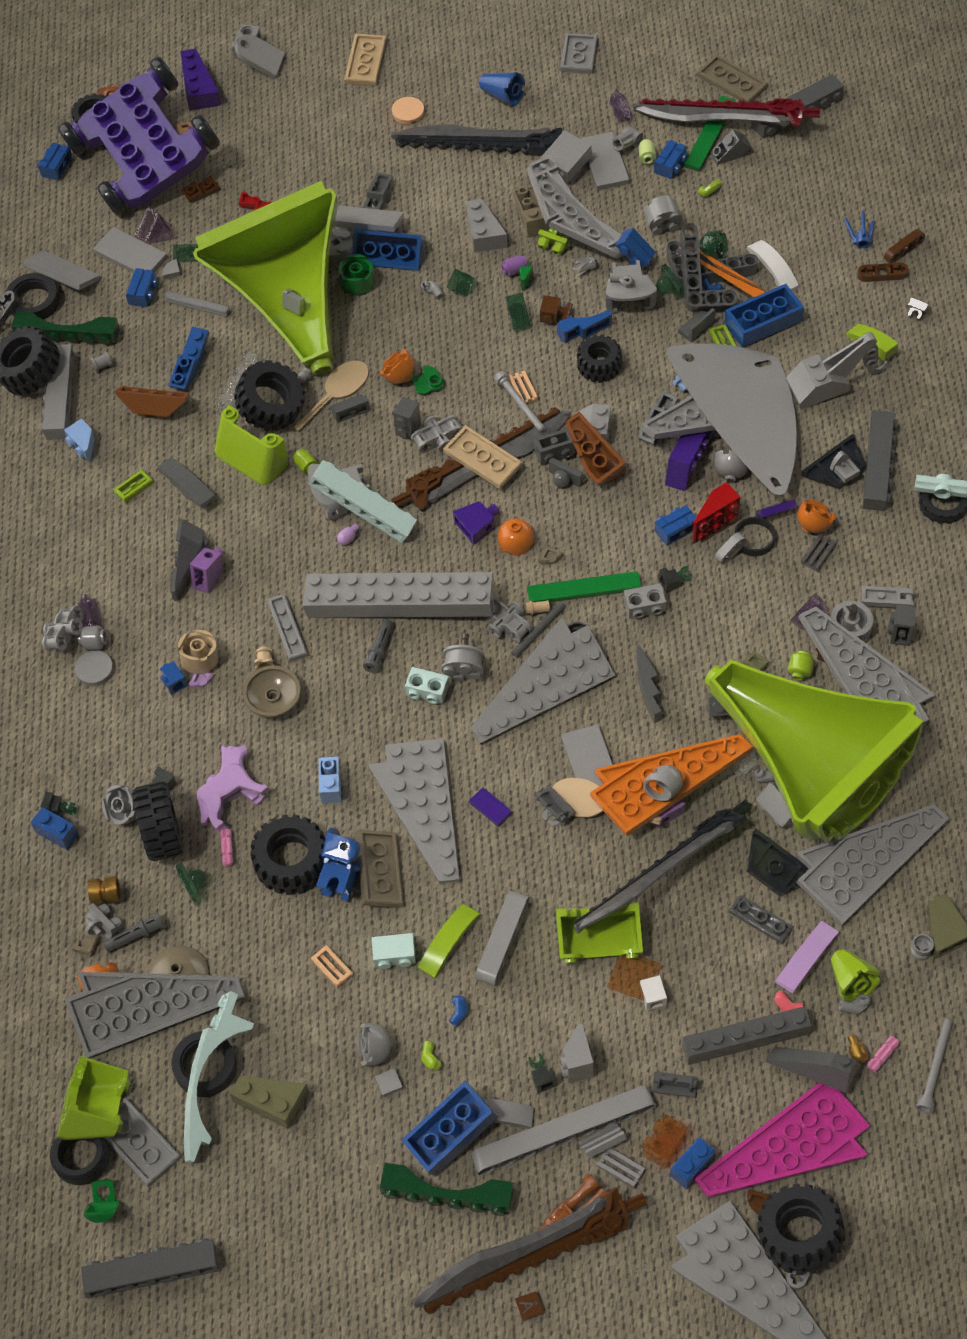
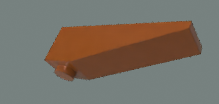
(596, 455)

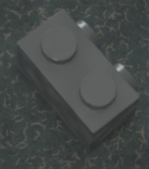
(406, 417)
(554, 445)
(902, 624)

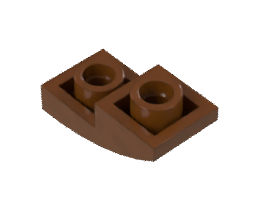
(204, 189)

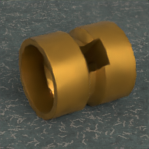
(104, 890)

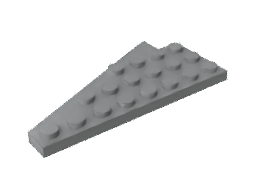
(678, 420)
(553, 673)
(419, 794)
(855, 867)
(131, 1005)
(734, 1270)

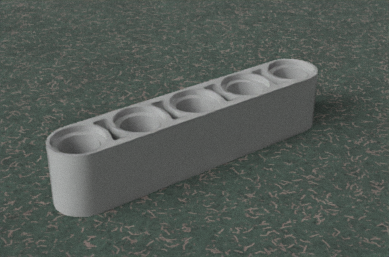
(502, 938)

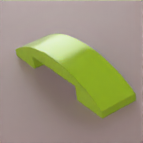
(447, 939)

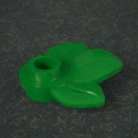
(428, 381)

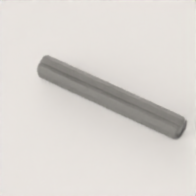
(197, 303)

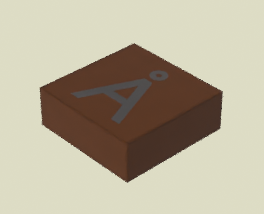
(529, 1306)

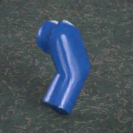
(707, 286)
(461, 1010)

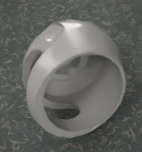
(667, 778)

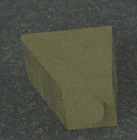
(945, 925)

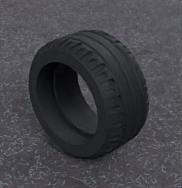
(81, 1176)

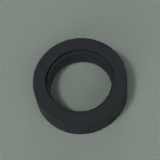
(36, 280)
(207, 1088)

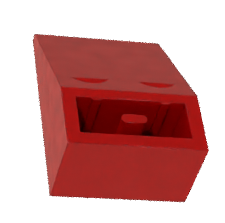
(718, 510)

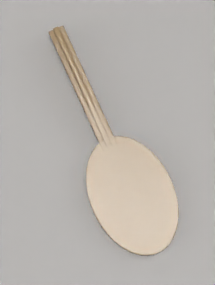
(340, 384)
(577, 795)

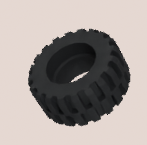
(27, 360)
(277, 378)
(157, 821)
(277, 834)
(807, 1254)

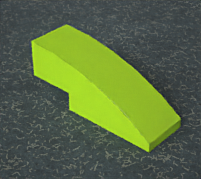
(886, 345)

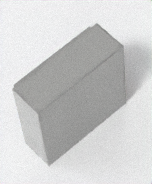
(388, 1082)

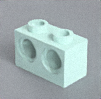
(428, 681)

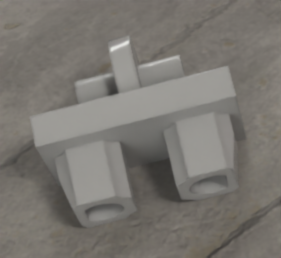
(99, 923)

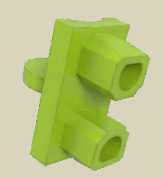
(553, 237)

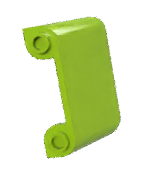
(253, 457)
(610, 936)
(93, 1101)

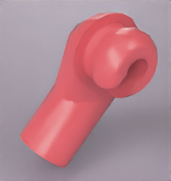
(784, 1002)

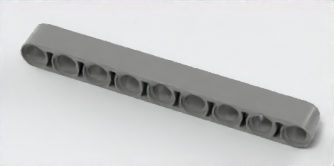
(562, 1130)

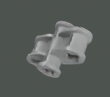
(436, 433)
(508, 621)
(59, 633)

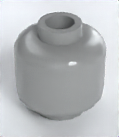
(92, 638)

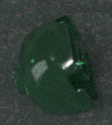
(714, 244)

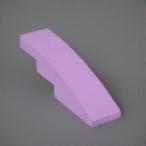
(806, 957)

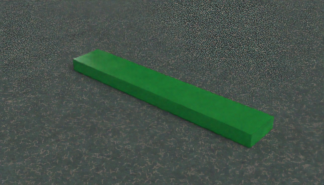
(705, 141)
(583, 587)

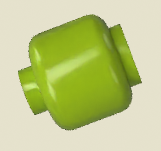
(801, 665)

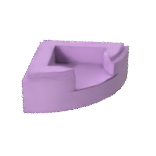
(200, 679)

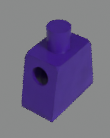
(475, 520)

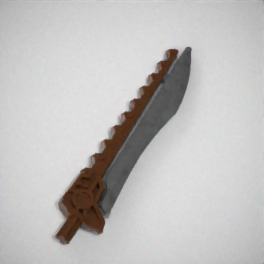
(427, 485)
(587, 1225)

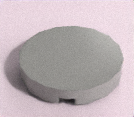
(94, 668)

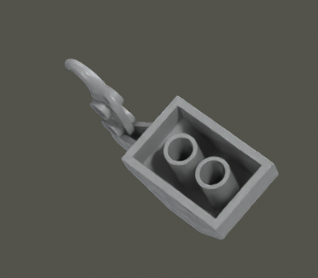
(825, 376)

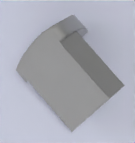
(293, 301)
(844, 467)

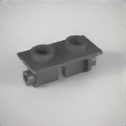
(555, 804)
(674, 1084)

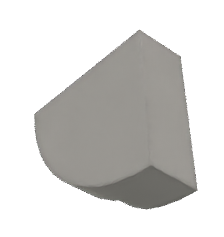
(171, 270)

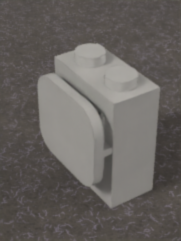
(570, 155)

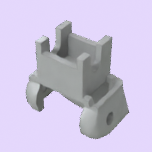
(641, 289)
(334, 509)

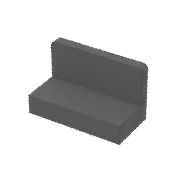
(697, 325)
(350, 408)

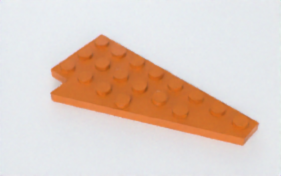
(622, 787)

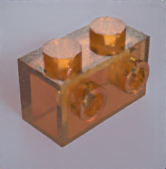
(664, 1141)

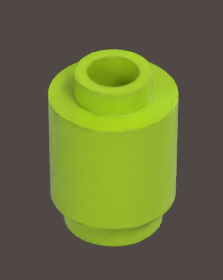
(303, 460)

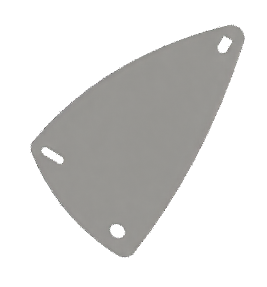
(744, 404)

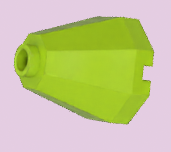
(853, 975)

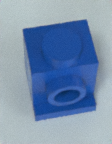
(172, 677)

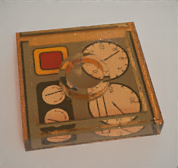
(629, 973)

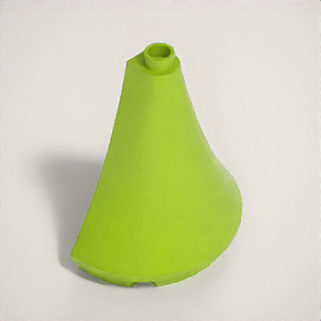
(277, 251)
(824, 748)

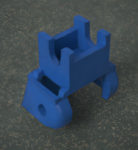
(337, 865)

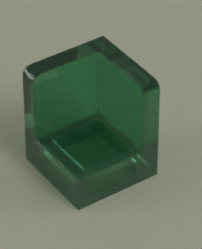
(460, 282)

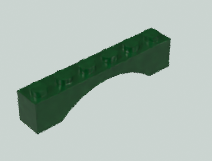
(100, 330)
(489, 1196)

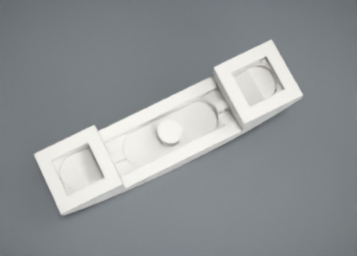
(774, 263)

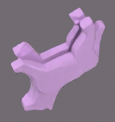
(226, 786)

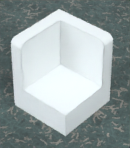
(653, 993)

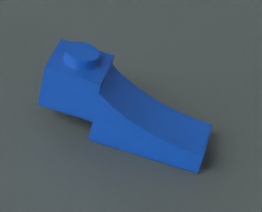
(584, 327)

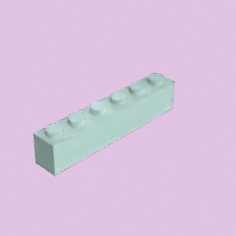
(362, 501)

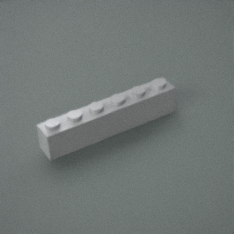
(58, 396)

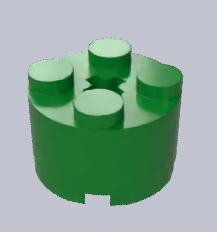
(356, 274)

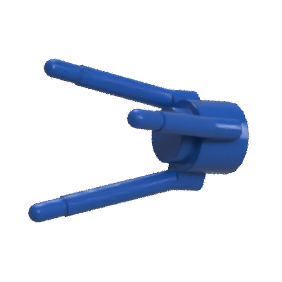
(863, 238)

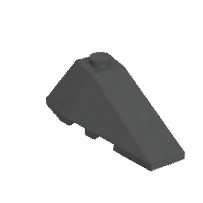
(190, 543)
(823, 1067)

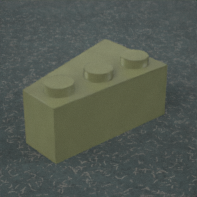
(270, 1098)

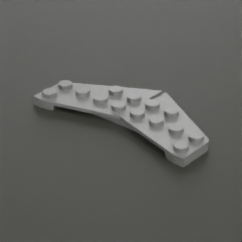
(566, 212)

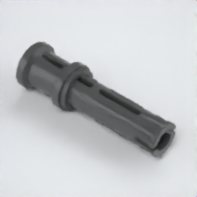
(376, 653)
(143, 928)

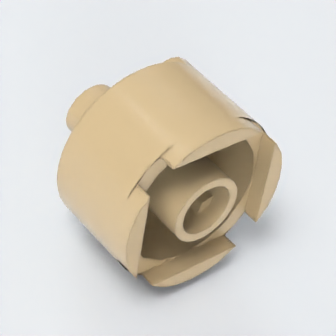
(198, 652)

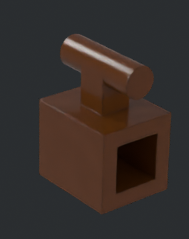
(552, 309)

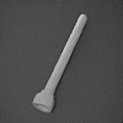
(503, 380)
(925, 1103)

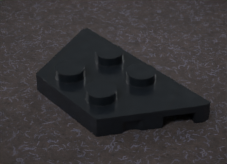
(820, 469)
(773, 865)

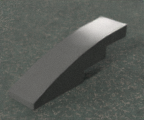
(378, 191)
(188, 483)
(647, 680)

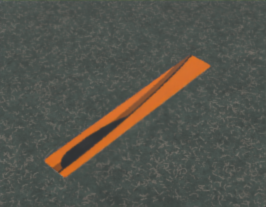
(730, 275)

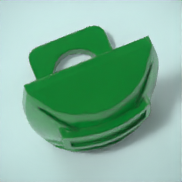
(102, 1210)

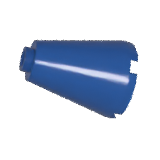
(503, 86)

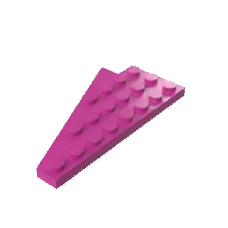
(801, 1139)

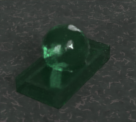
(669, 282)
(517, 311)
(194, 880)

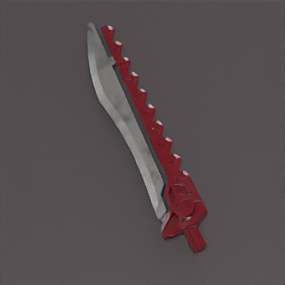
(776, 111)

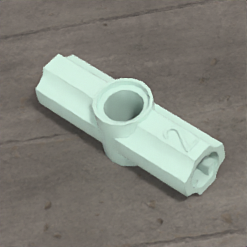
(942, 486)

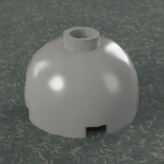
(729, 465)
(119, 804)
(374, 1044)

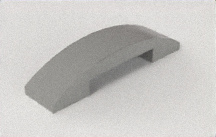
(512, 1113)

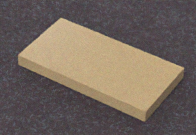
(365, 59)
(482, 457)

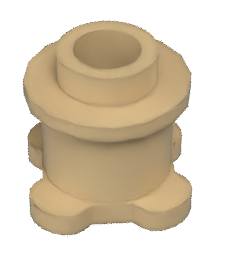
(264, 657)

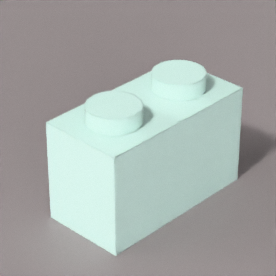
(393, 951)

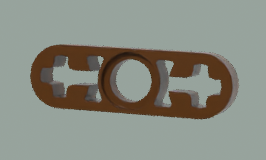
(904, 246)
(895, 275)

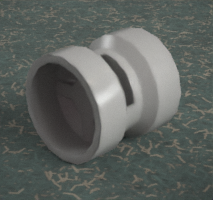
(923, 942)

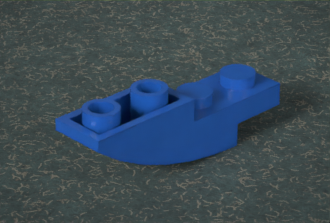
(190, 360)

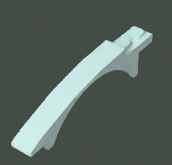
(223, 1026)

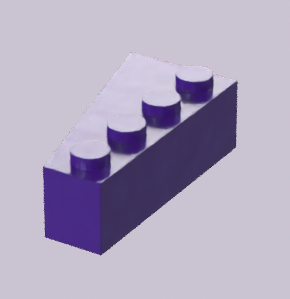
(198, 83)
(685, 459)

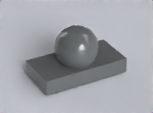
(564, 474)

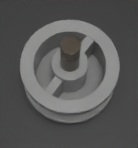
(854, 617)
(463, 661)

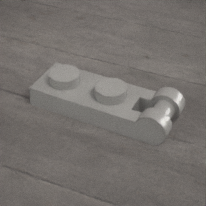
(886, 596)

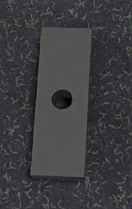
(770, 925)

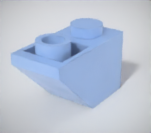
(81, 438)
(329, 780)

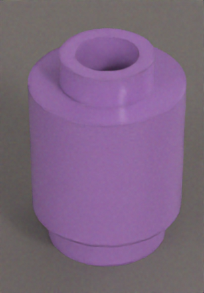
(512, 265)

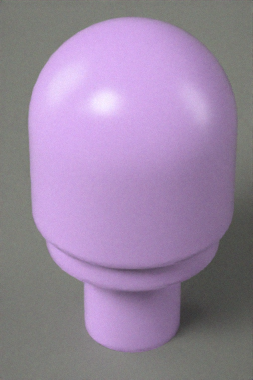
(347, 534)

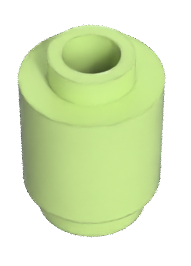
(647, 151)

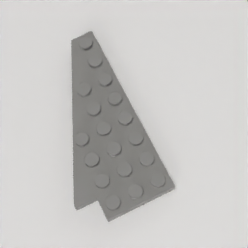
(860, 667)

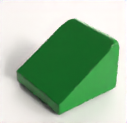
(526, 276)

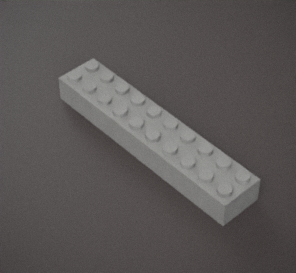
(399, 594)

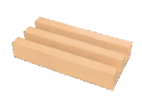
(518, 377)
(343, 978)

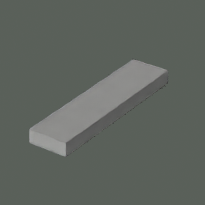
(287, 627)

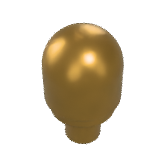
(857, 1050)

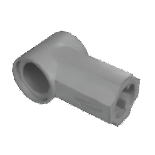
(628, 137)

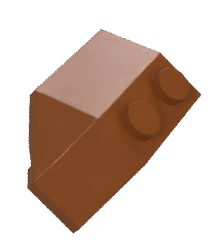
(151, 401)

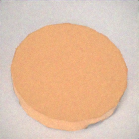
(408, 110)

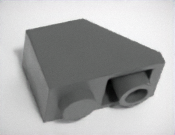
(731, 147)

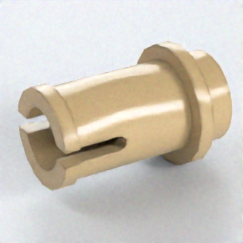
(537, 607)

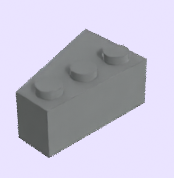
(484, 228)

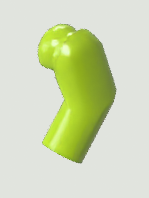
(705, 192)
(428, 1058)

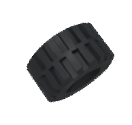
(599, 369)

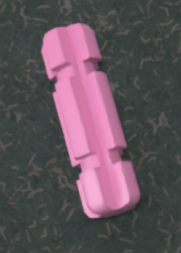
(226, 847)
(883, 1054)

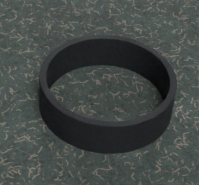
(759, 521)

